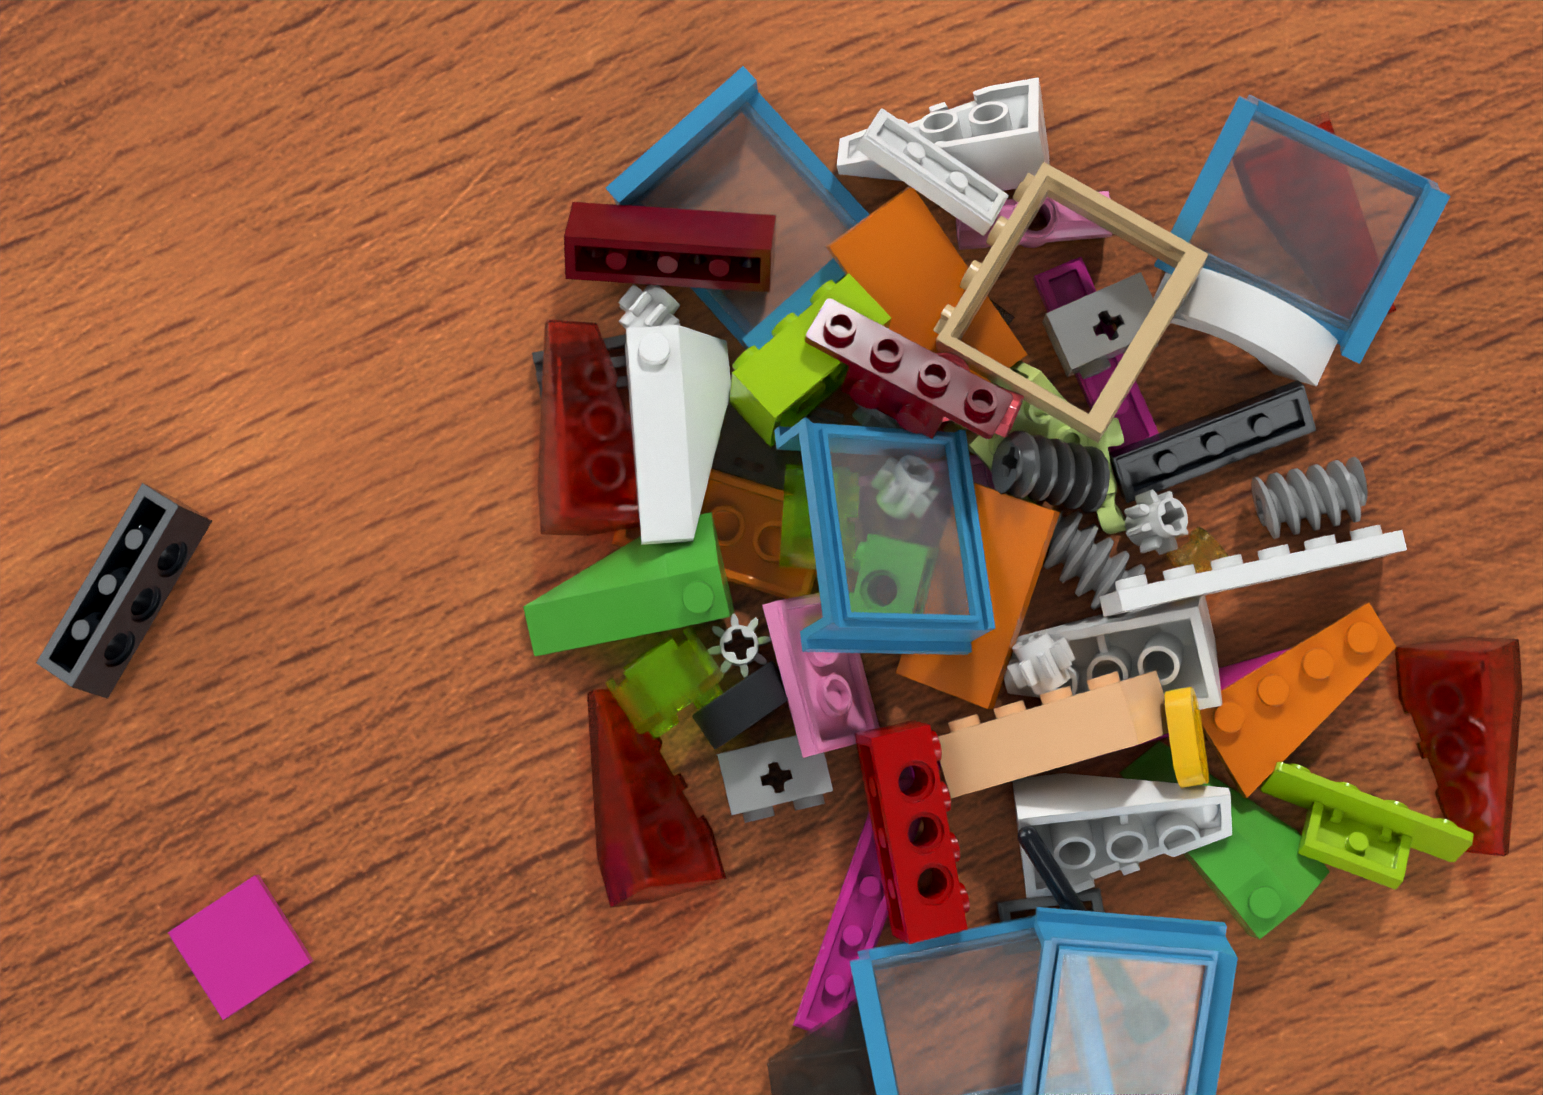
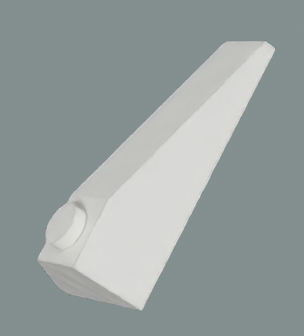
(994, 135)
(677, 412)
(1114, 823)

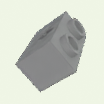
(1074, 324)
(744, 787)

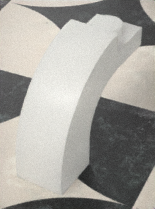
(1258, 323)

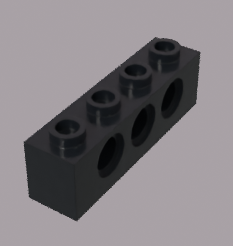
(124, 592)

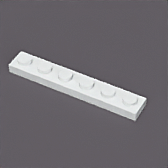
(1231, 573)

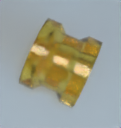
(1197, 551)

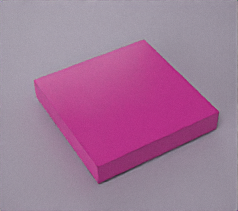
(240, 946)

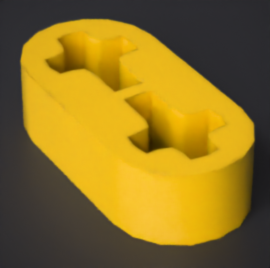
(1186, 737)

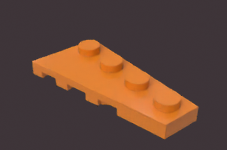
(1291, 695)

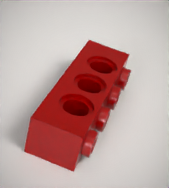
(882, 758)

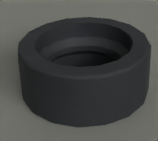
(742, 705)

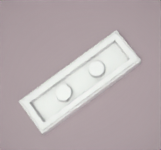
(932, 172)

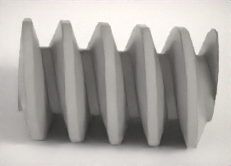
(1310, 496)
(1087, 559)

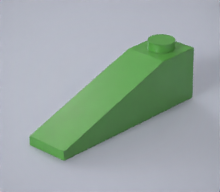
(634, 594)
(1254, 868)

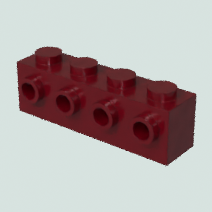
(670, 247)

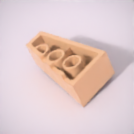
(1053, 734)

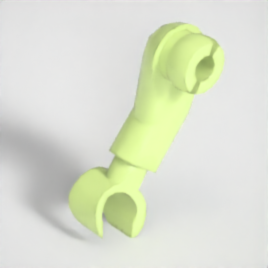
(1109, 514)

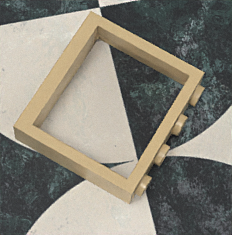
(1005, 238)

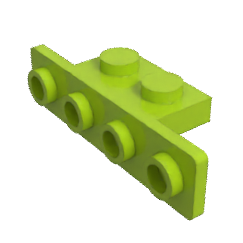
(1361, 830)

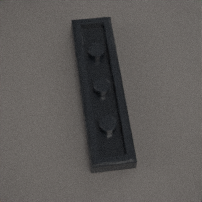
(1213, 441)

